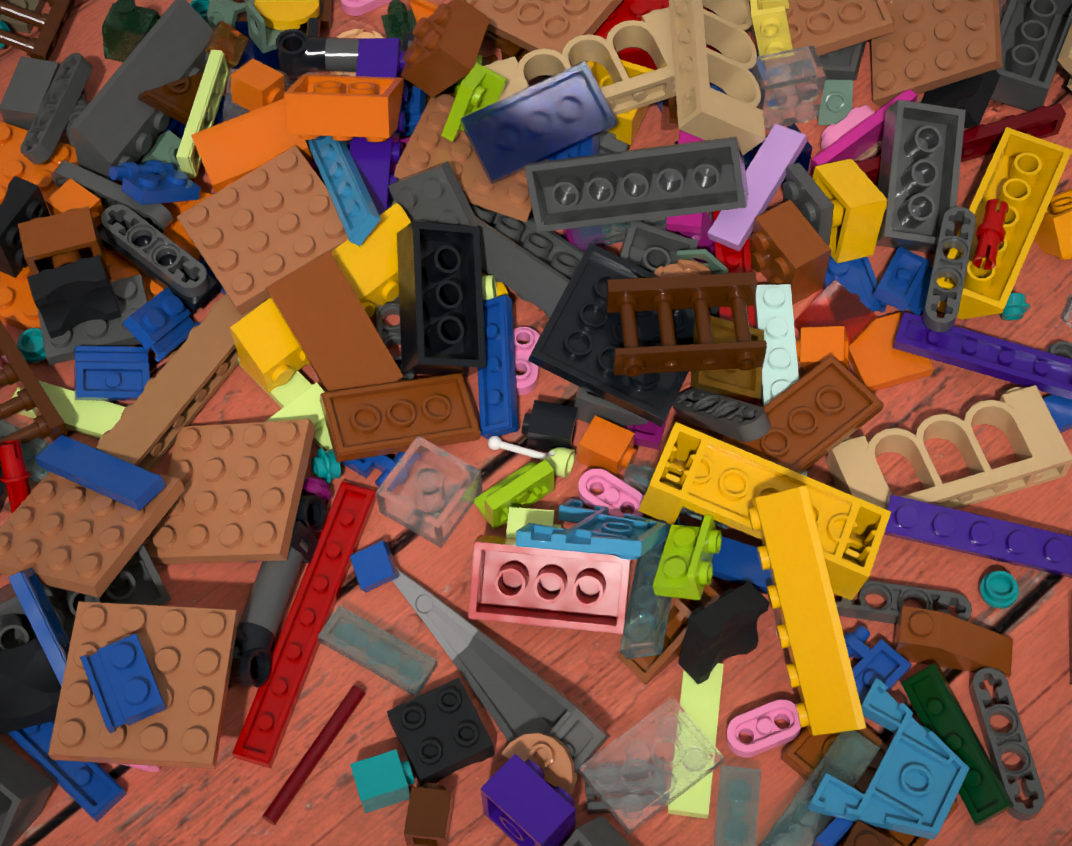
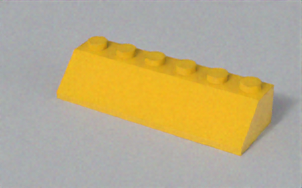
(1025, 177)
(262, 336)
(807, 612)

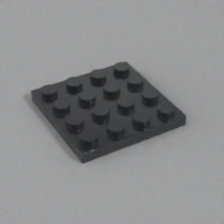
(583, 339)

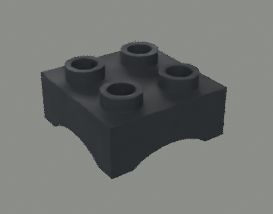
(967, 94)
(20, 205)
(73, 295)
(722, 630)
(27, 688)
(441, 732)

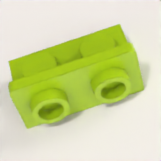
(476, 92)
(517, 490)
(687, 560)

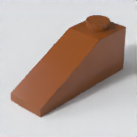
(680, 609)
(950, 642)

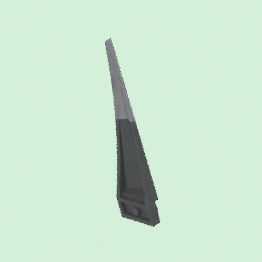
(506, 686)

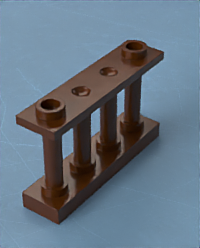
(48, 25)
(684, 292)
(30, 396)

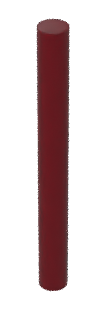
(313, 755)

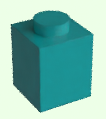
(382, 780)

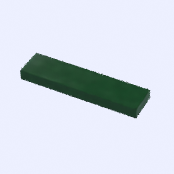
(943, 715)

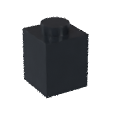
(550, 426)

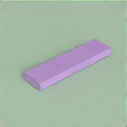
(763, 180)

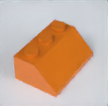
(343, 107)
(246, 143)

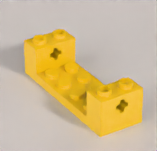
(724, 479)

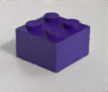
(528, 806)

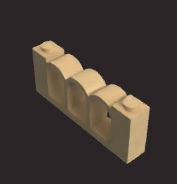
(626, 93)
(699, 107)
(1020, 416)

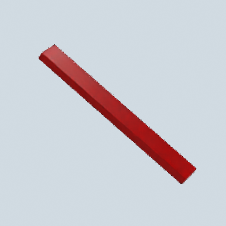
(307, 617)

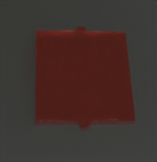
(837, 308)

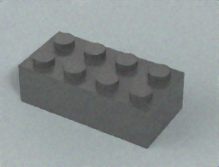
(1030, 49)
(919, 172)

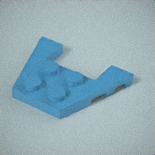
(595, 532)
(912, 783)

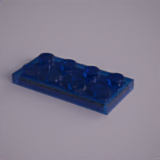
(538, 122)

